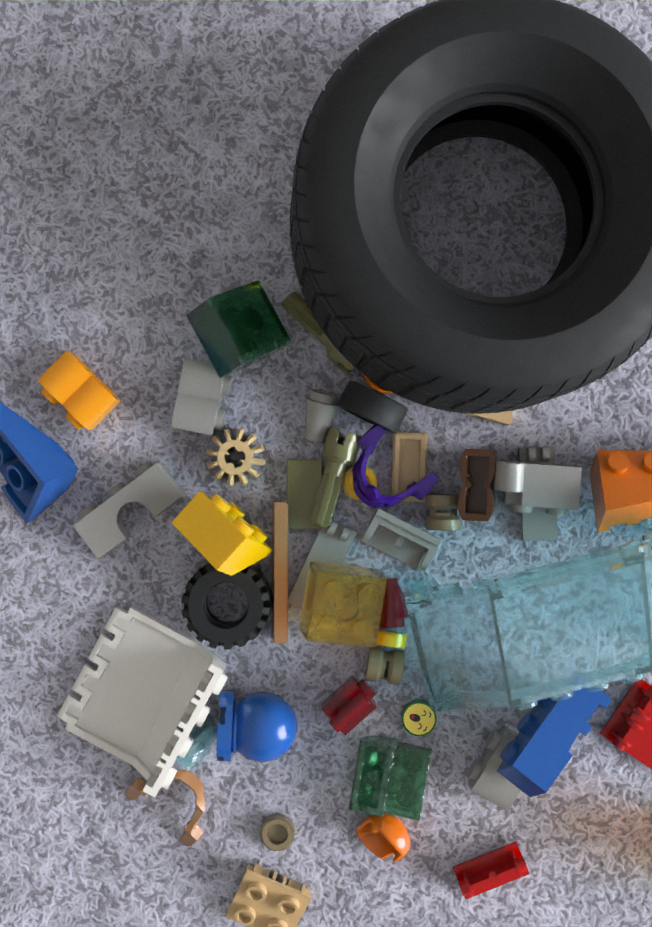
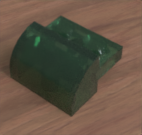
(390, 777)

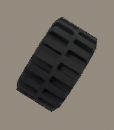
(218, 631)

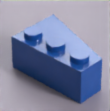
(545, 739)

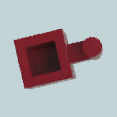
(349, 704)

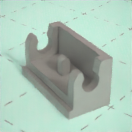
(400, 539)

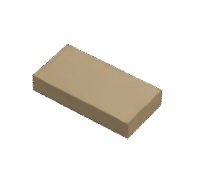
(408, 462)

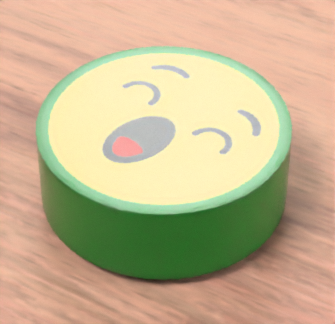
(418, 718)

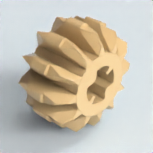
(240, 446)

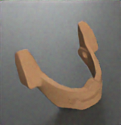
(191, 830)

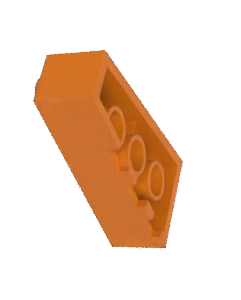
(621, 487)

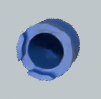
(256, 726)

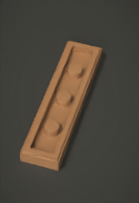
(279, 572)

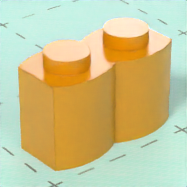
(78, 391)

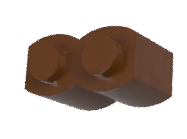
(477, 495)

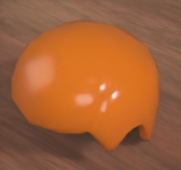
(384, 836)

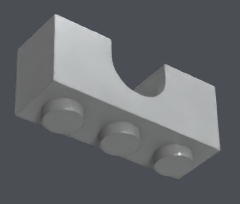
(103, 525)

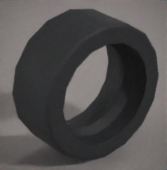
(372, 406)

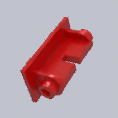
(490, 870)

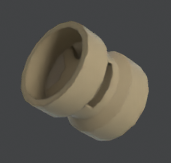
(442, 519)
(377, 663)

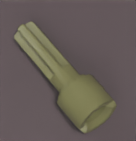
(299, 309)
(338, 459)

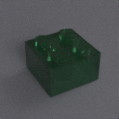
(238, 328)

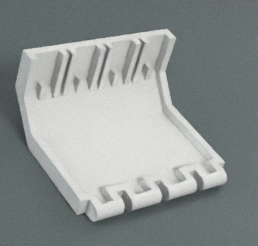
(144, 694)

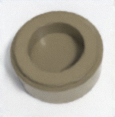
(277, 832)

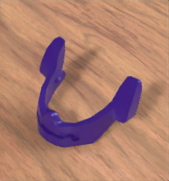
(370, 494)

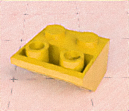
(221, 533)

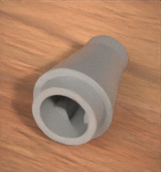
(320, 411)

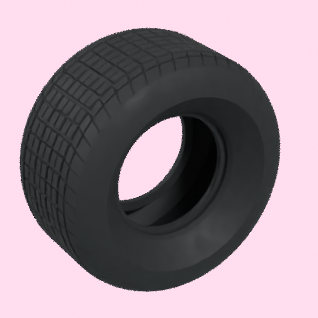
(504, 72)

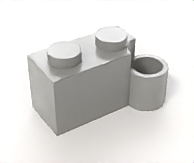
(538, 485)

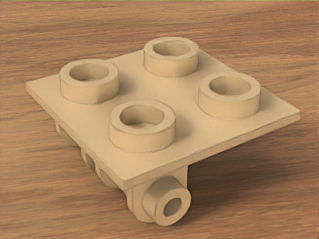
(266, 901)

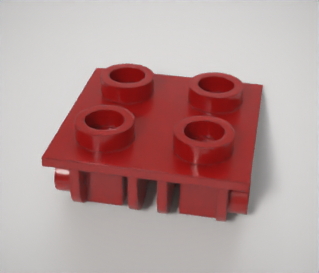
(631, 723)

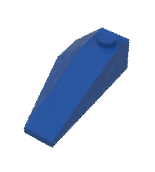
(31, 465)

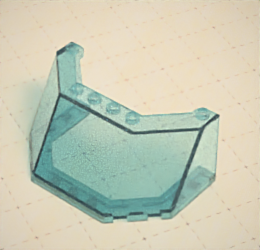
(535, 629)

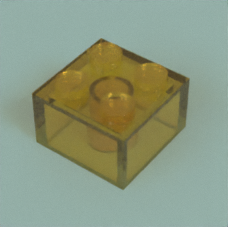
(342, 604)

